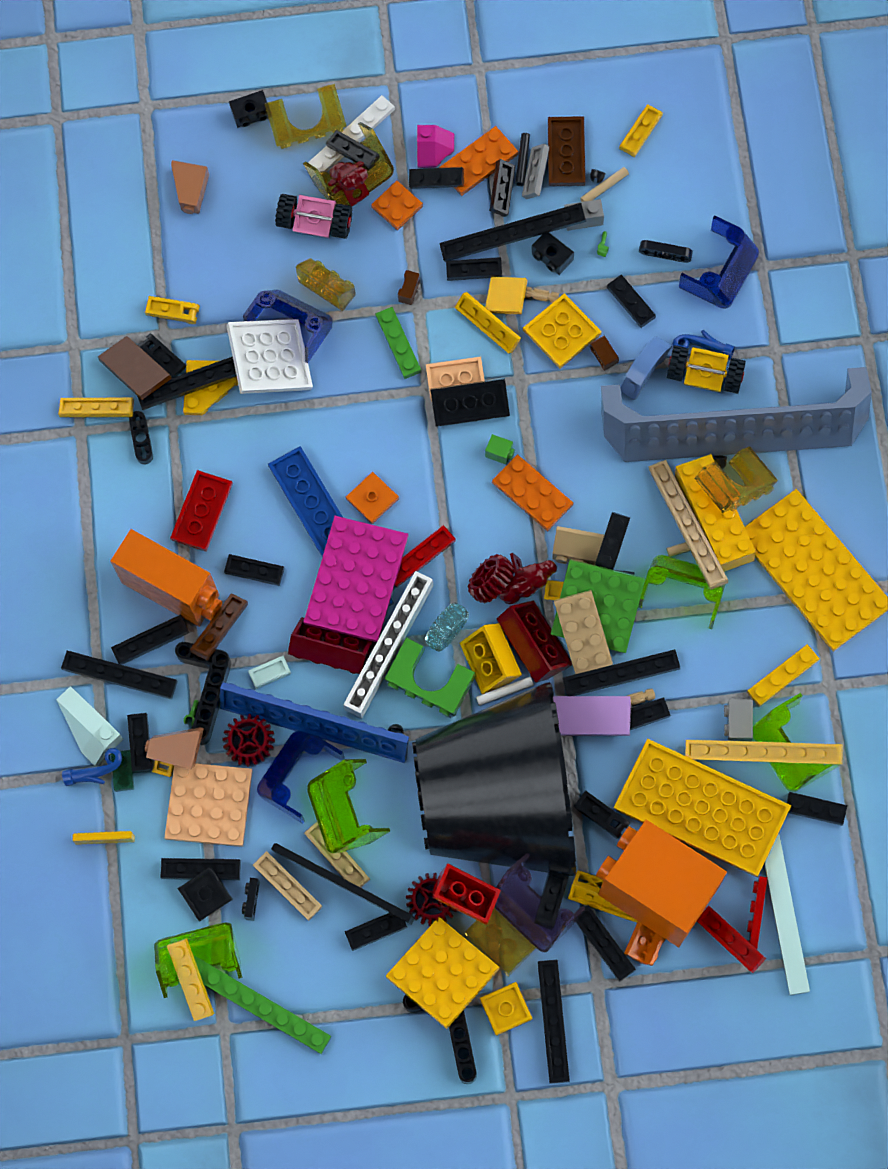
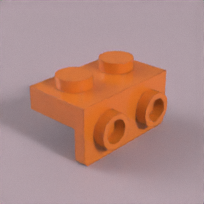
(644, 945)

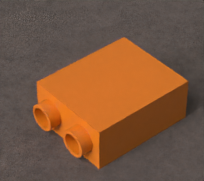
(166, 578)
(659, 881)

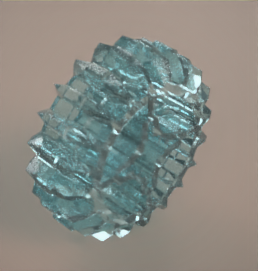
(447, 626)

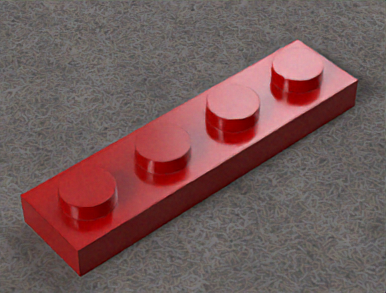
(424, 554)
(756, 908)
(731, 939)

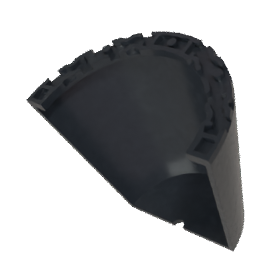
(498, 786)

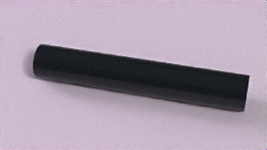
(522, 159)

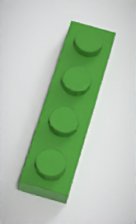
(398, 342)

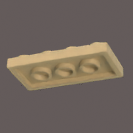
(583, 632)

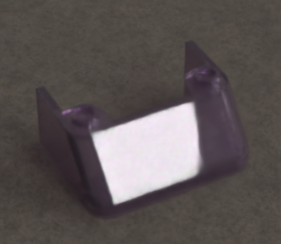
(519, 906)

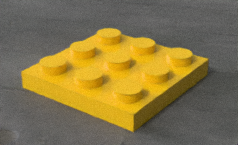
(562, 331)

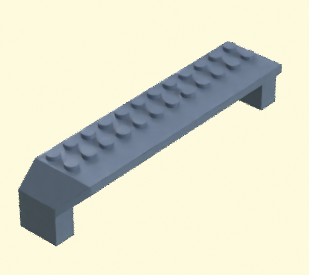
(730, 431)

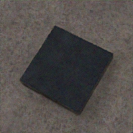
(205, 893)

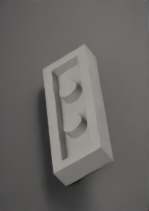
(535, 171)

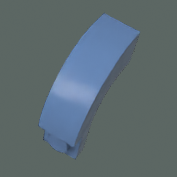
(643, 366)

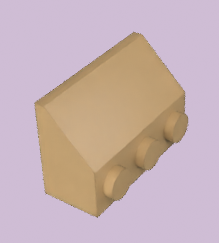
(576, 545)

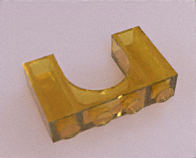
(331, 119)
(727, 493)

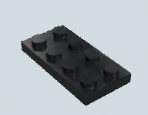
(470, 402)

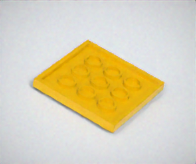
(442, 972)

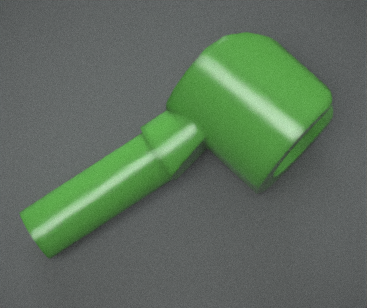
(602, 249)
(192, 712)

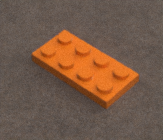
(481, 157)
(532, 492)

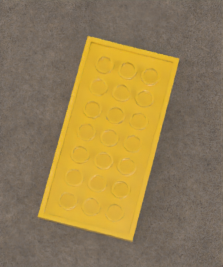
(816, 570)
(702, 807)

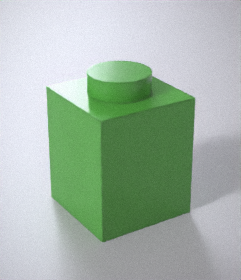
(499, 449)

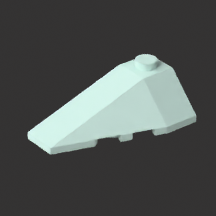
(88, 727)

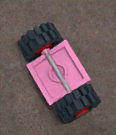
(314, 216)

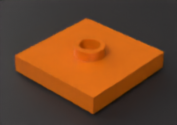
(372, 497)

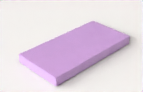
(593, 715)

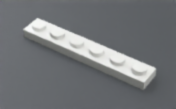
(371, 117)

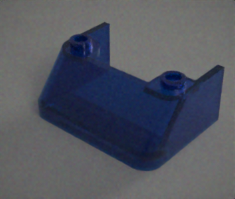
(724, 288)
(313, 319)
(271, 785)

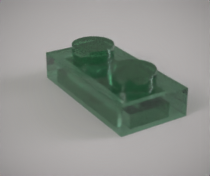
(123, 775)

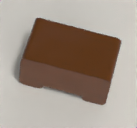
(409, 288)
(604, 352)

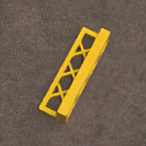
(588, 895)

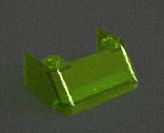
(668, 567)
(769, 729)
(335, 810)
(211, 944)

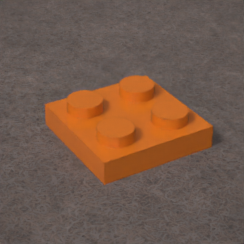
(397, 205)

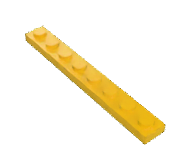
(764, 751)

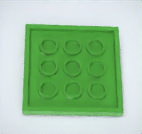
(614, 595)

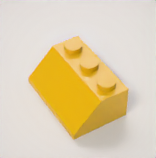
(490, 658)

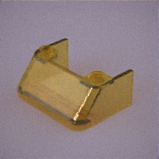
(377, 175)

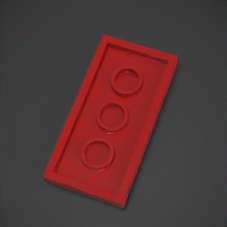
(201, 510)

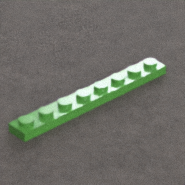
(262, 1007)

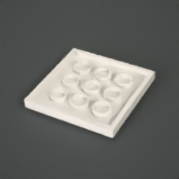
(269, 356)

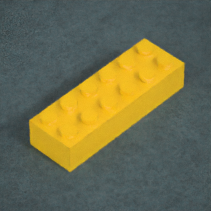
(723, 530)

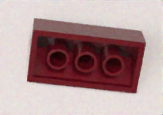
(533, 641)
(329, 648)

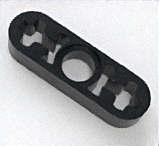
(665, 251)
(135, 431)

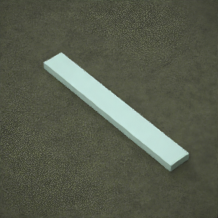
(786, 920)

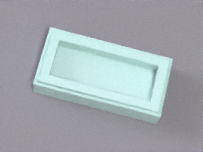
(269, 672)

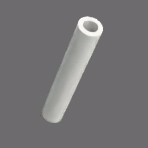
(504, 691)

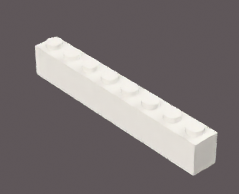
(388, 645)

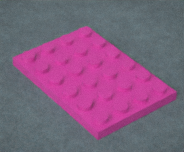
(356, 579)

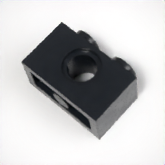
(241, 105)
(548, 243)

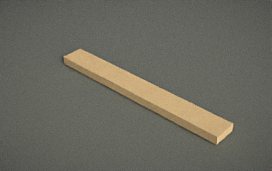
(688, 525)

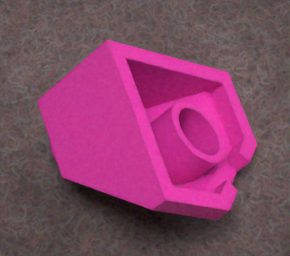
(433, 145)

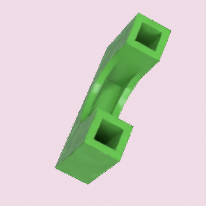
(446, 699)

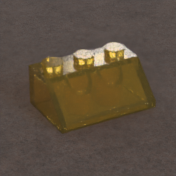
(325, 283)
(500, 942)

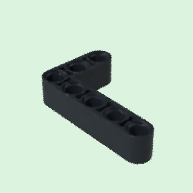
(209, 687)
(457, 1044)

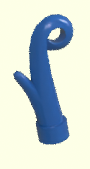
(708, 343)
(91, 774)

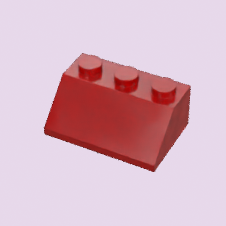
(466, 893)

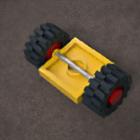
(706, 369)

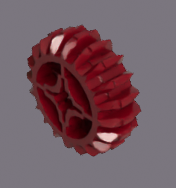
(490, 578)
(253, 733)
(445, 911)

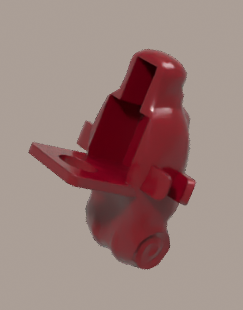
(348, 178)
(526, 579)

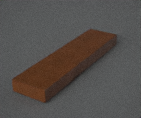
(219, 626)

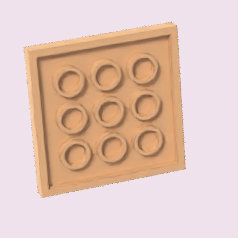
(209, 804)

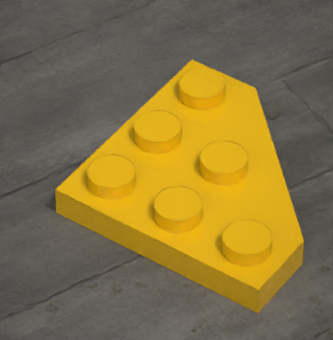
(200, 401)

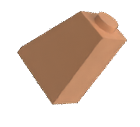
(190, 185)
(176, 747)

